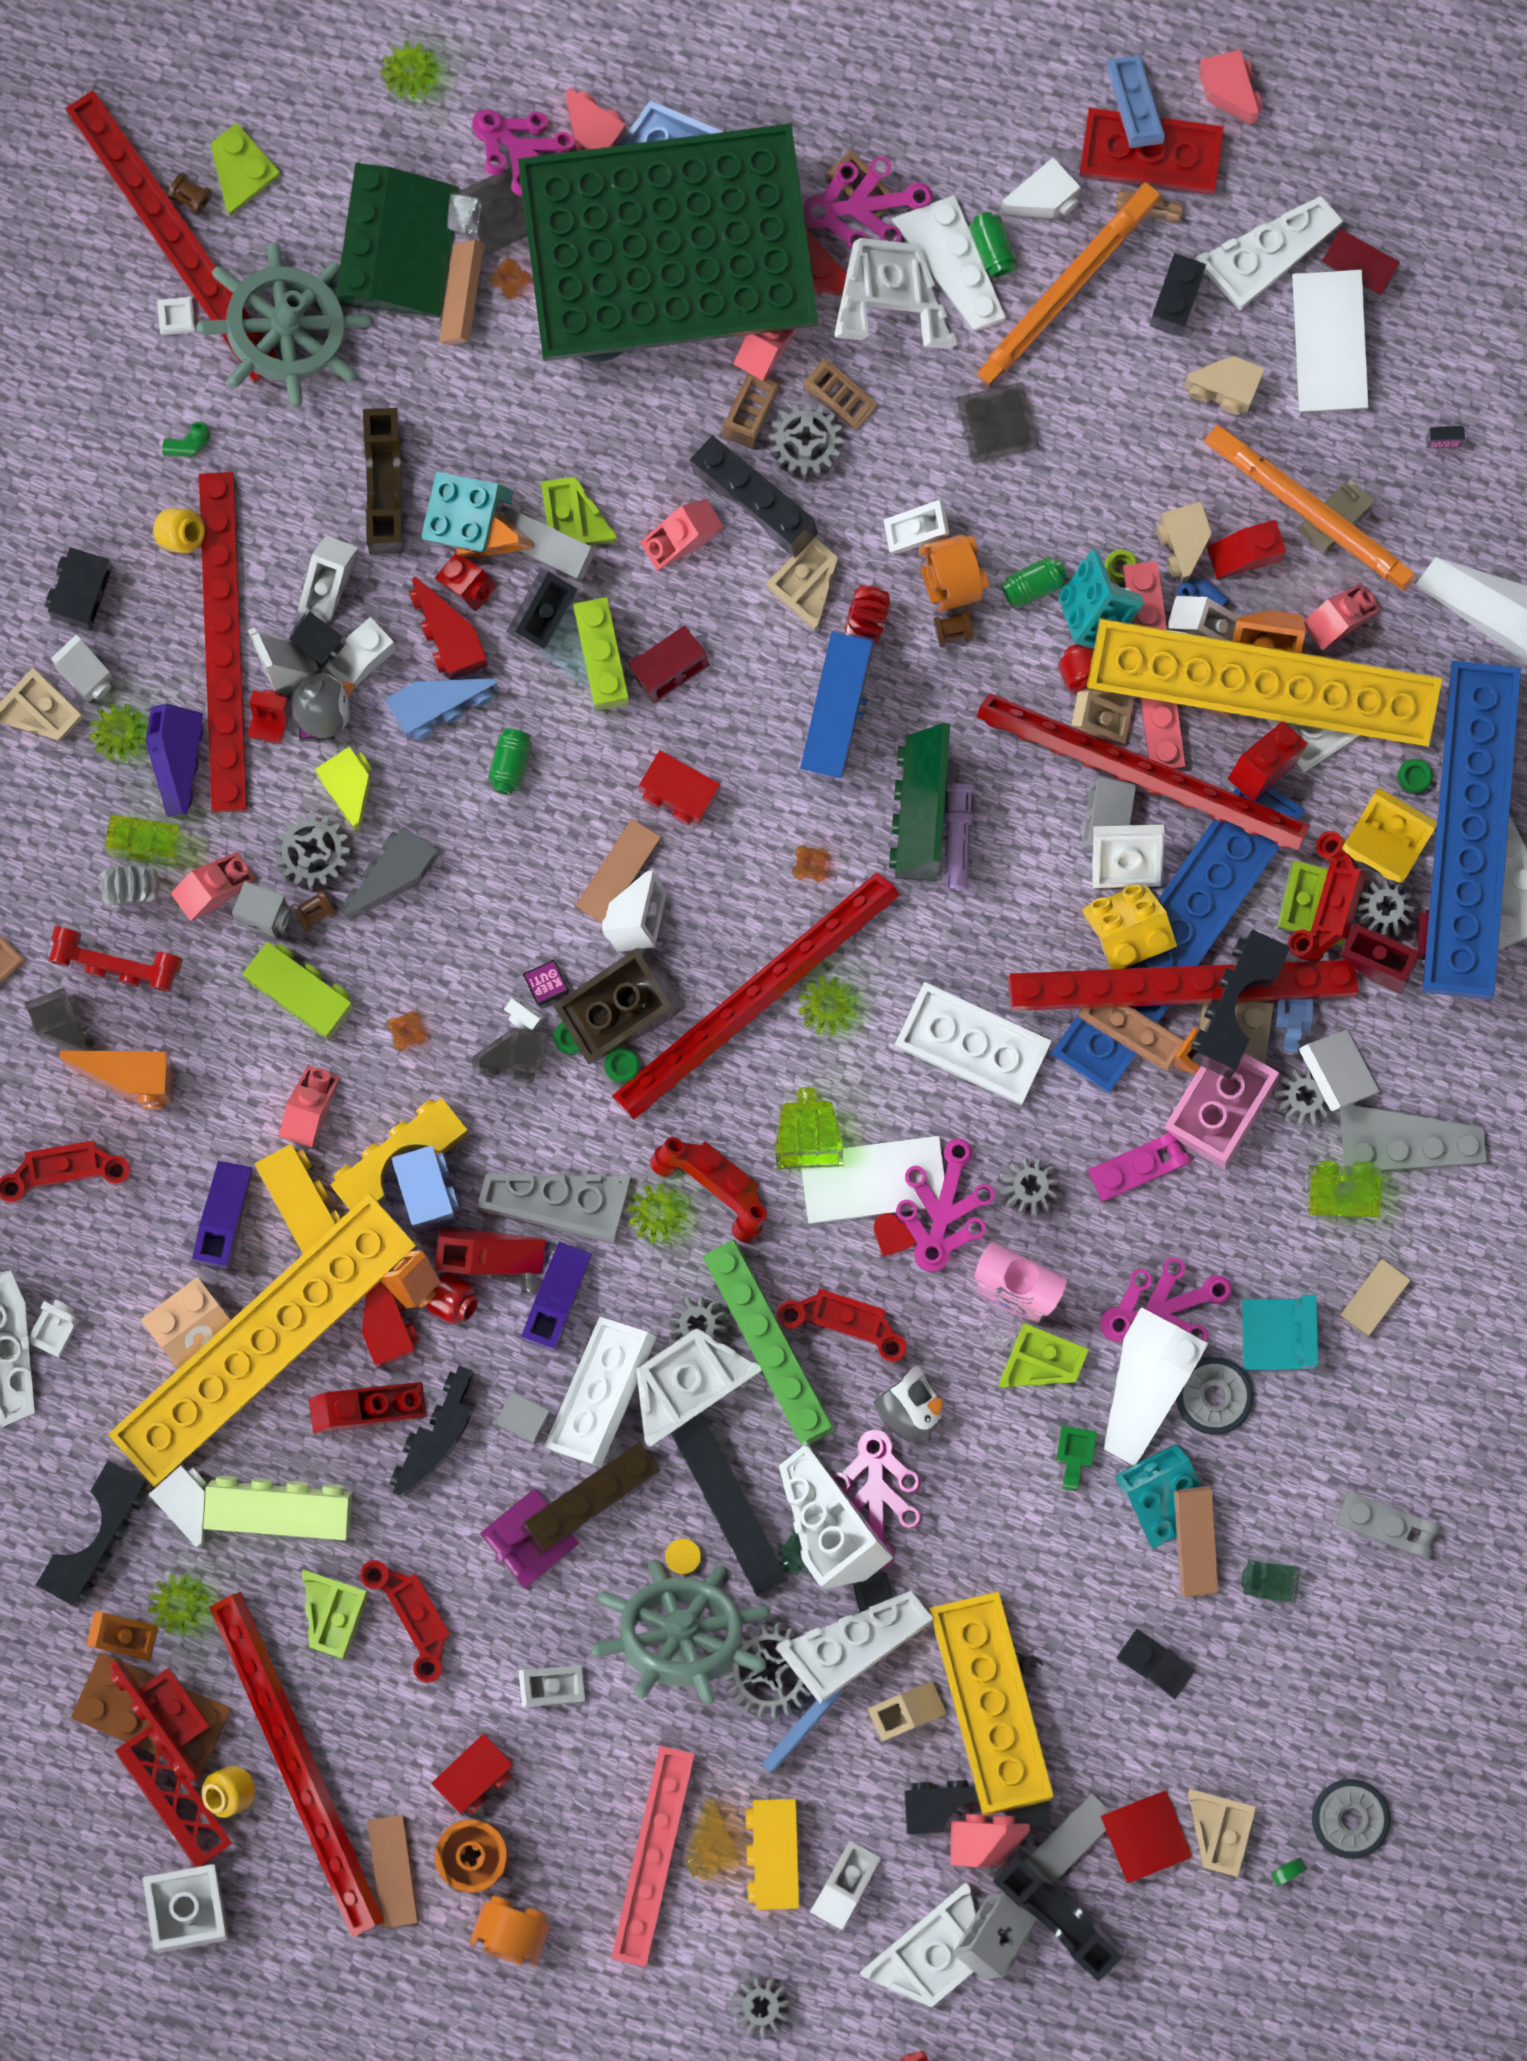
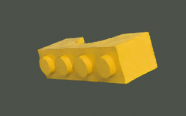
(433, 1127)

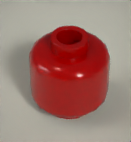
(1075, 667)
(454, 1300)

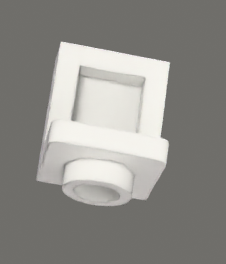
(53, 1328)

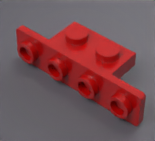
(169, 1712)

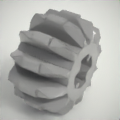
(129, 885)
(1395, 918)
(1300, 1108)
(1018, 1190)
(696, 1313)
(772, 2008)

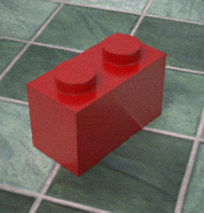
(1267, 761)
(678, 788)
(473, 1775)

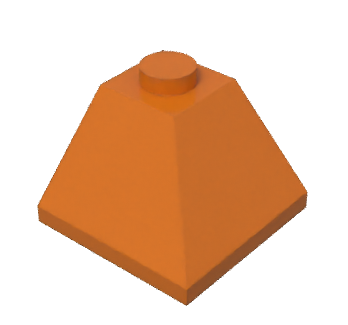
(1271, 630)

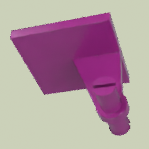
(514, 1548)

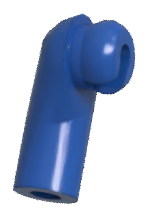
(1203, 588)

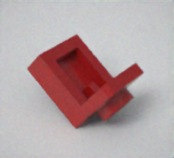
(466, 581)
(269, 716)

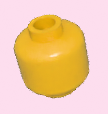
(179, 530)
(228, 1791)

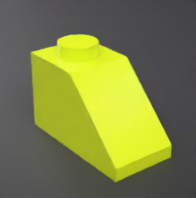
(347, 783)

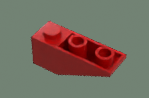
(454, 636)
(488, 1252)
(385, 1329)
(366, 1407)

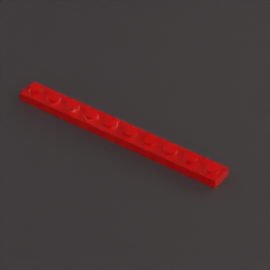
(155, 211)
(222, 643)
(1152, 775)
(1173, 986)
(755, 995)
(296, 1764)

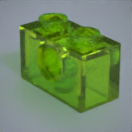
(143, 840)
(1361, 1201)

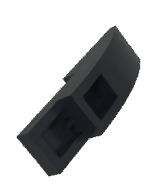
(430, 1448)

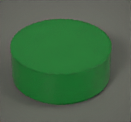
(1414, 776)
(564, 1041)
(621, 1065)
(1288, 1871)

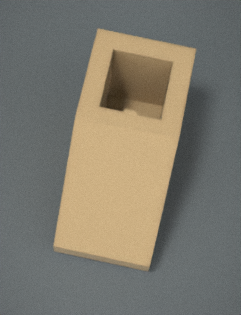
(1226, 382)
(1186, 535)
(906, 1711)

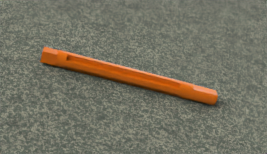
(1069, 283)
(1310, 507)

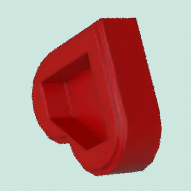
(892, 1235)

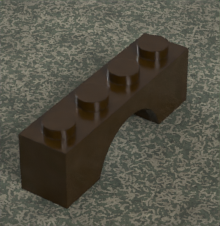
(384, 481)
(589, 1499)

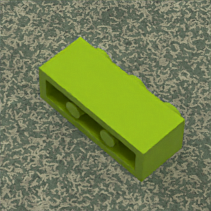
(600, 654)
(298, 989)

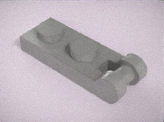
(1387, 1524)

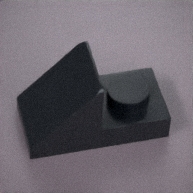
(1155, 1663)

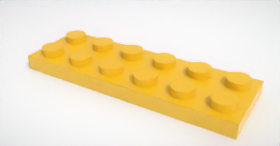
(991, 1704)

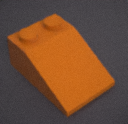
(136, 1075)

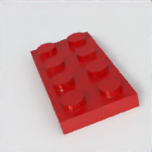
(1182, 162)

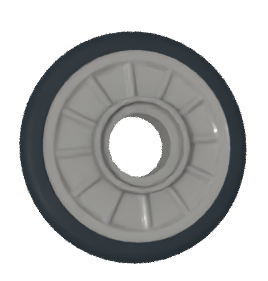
(1236, 1403)
(1373, 1812)

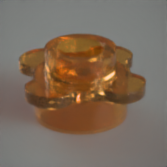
(506, 269)
(805, 855)
(410, 1021)

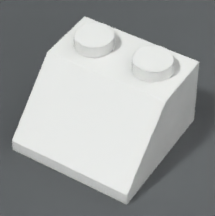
(185, 1909)

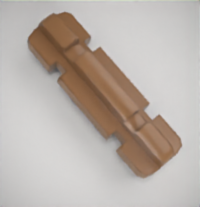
(1170, 211)

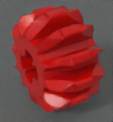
(868, 612)

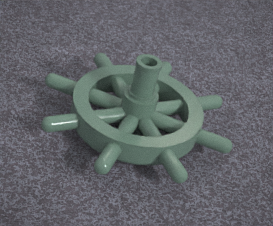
(284, 324)
(681, 1632)

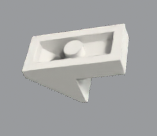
(916, 527)
(551, 1686)

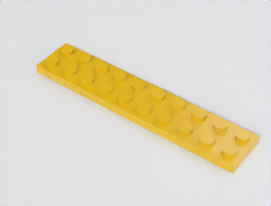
(1264, 682)
(262, 1340)

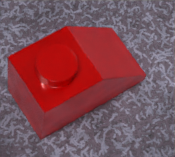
(1247, 550)

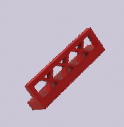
(162, 1806)

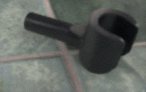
(1023, 1660)

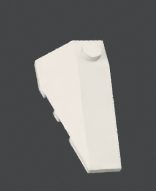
(1483, 600)
(282, 660)
(15, 1366)
(1150, 1376)
(832, 1532)

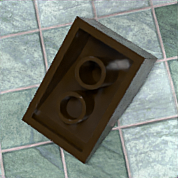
(619, 1005)

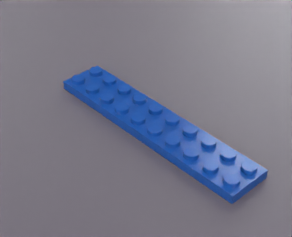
(1472, 830)
(1198, 908)

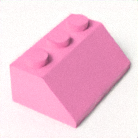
(1220, 1110)

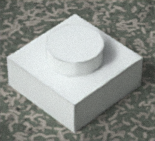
(523, 1014)

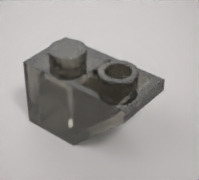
(57, 1021)
(516, 1053)

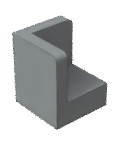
(522, 1418)

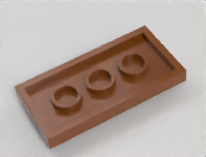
(110, 1712)

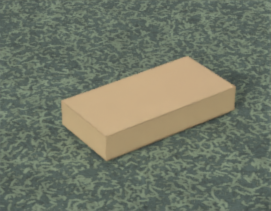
(1374, 1297)

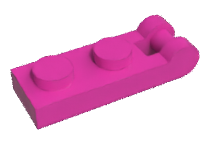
(1137, 1167)

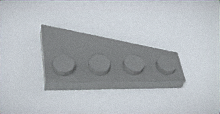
(1407, 1141)
(570, 1204)

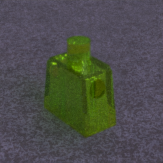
(808, 1133)

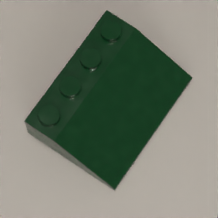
(395, 242)
(921, 805)

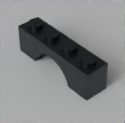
(771, 508)
(1223, 1041)
(71, 1575)
(930, 1808)
(1078, 1931)

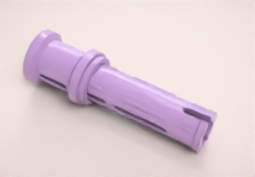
(958, 821)

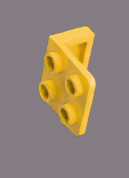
(1389, 836)
(1130, 926)

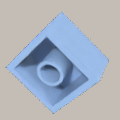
(424, 1190)

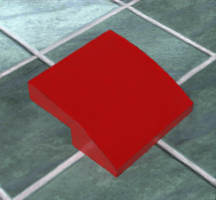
(1146, 1836)

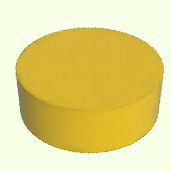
(682, 1556)

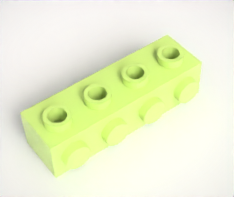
(278, 1509)

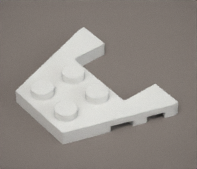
(894, 279)

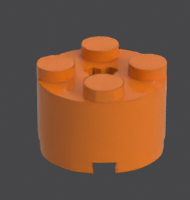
(953, 572)
(453, 1846)
(510, 1932)

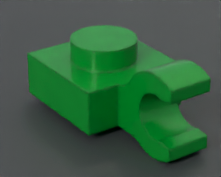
(1075, 1450)

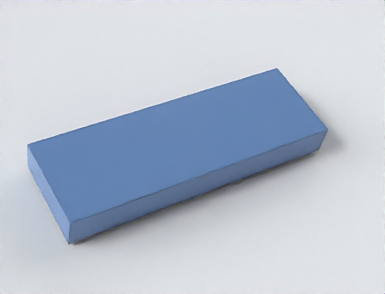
(1135, 101)
(798, 1732)

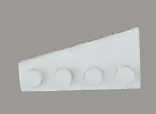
(1257, 259)
(953, 260)
(844, 1650)

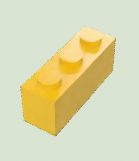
(297, 1196)
(773, 1854)

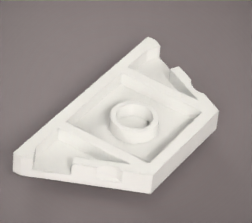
(687, 1381)
(923, 1958)

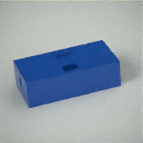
(837, 703)

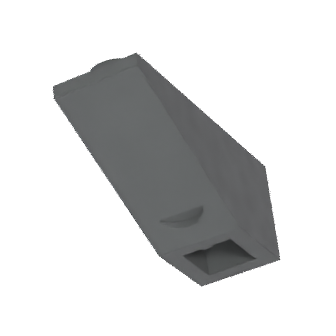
(398, 870)

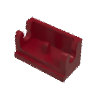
(1351, 253)
(669, 664)

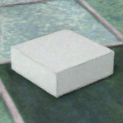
(176, 315)

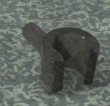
(528, 1282)

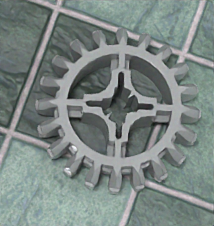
(741, 1683)

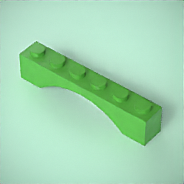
(768, 1343)

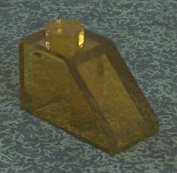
(710, 1845)

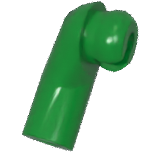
(190, 444)

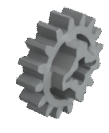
(792, 440)
(318, 836)

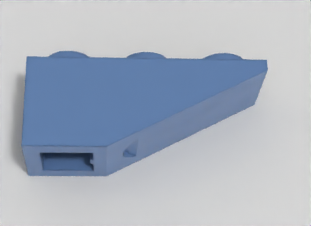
(431, 702)

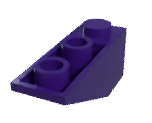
(173, 747)
(222, 1216)
(556, 1297)

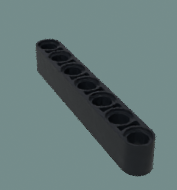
(729, 1505)

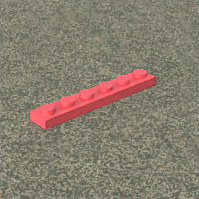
(1159, 717)
(652, 1856)

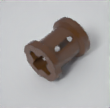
(189, 193)
(953, 628)
(318, 900)

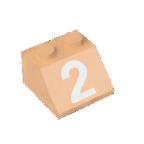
(186, 1322)

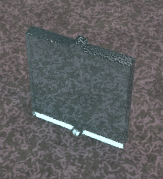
(565, 649)

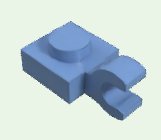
(1296, 1017)

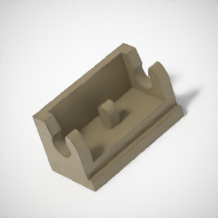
(1348, 502)

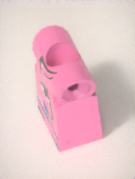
(1017, 1283)

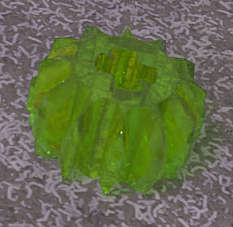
(411, 57)
(115, 743)
(840, 1005)
(645, 1214)
(179, 1591)

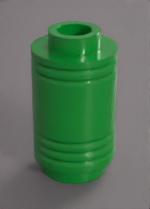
(993, 244)
(1033, 582)
(509, 761)

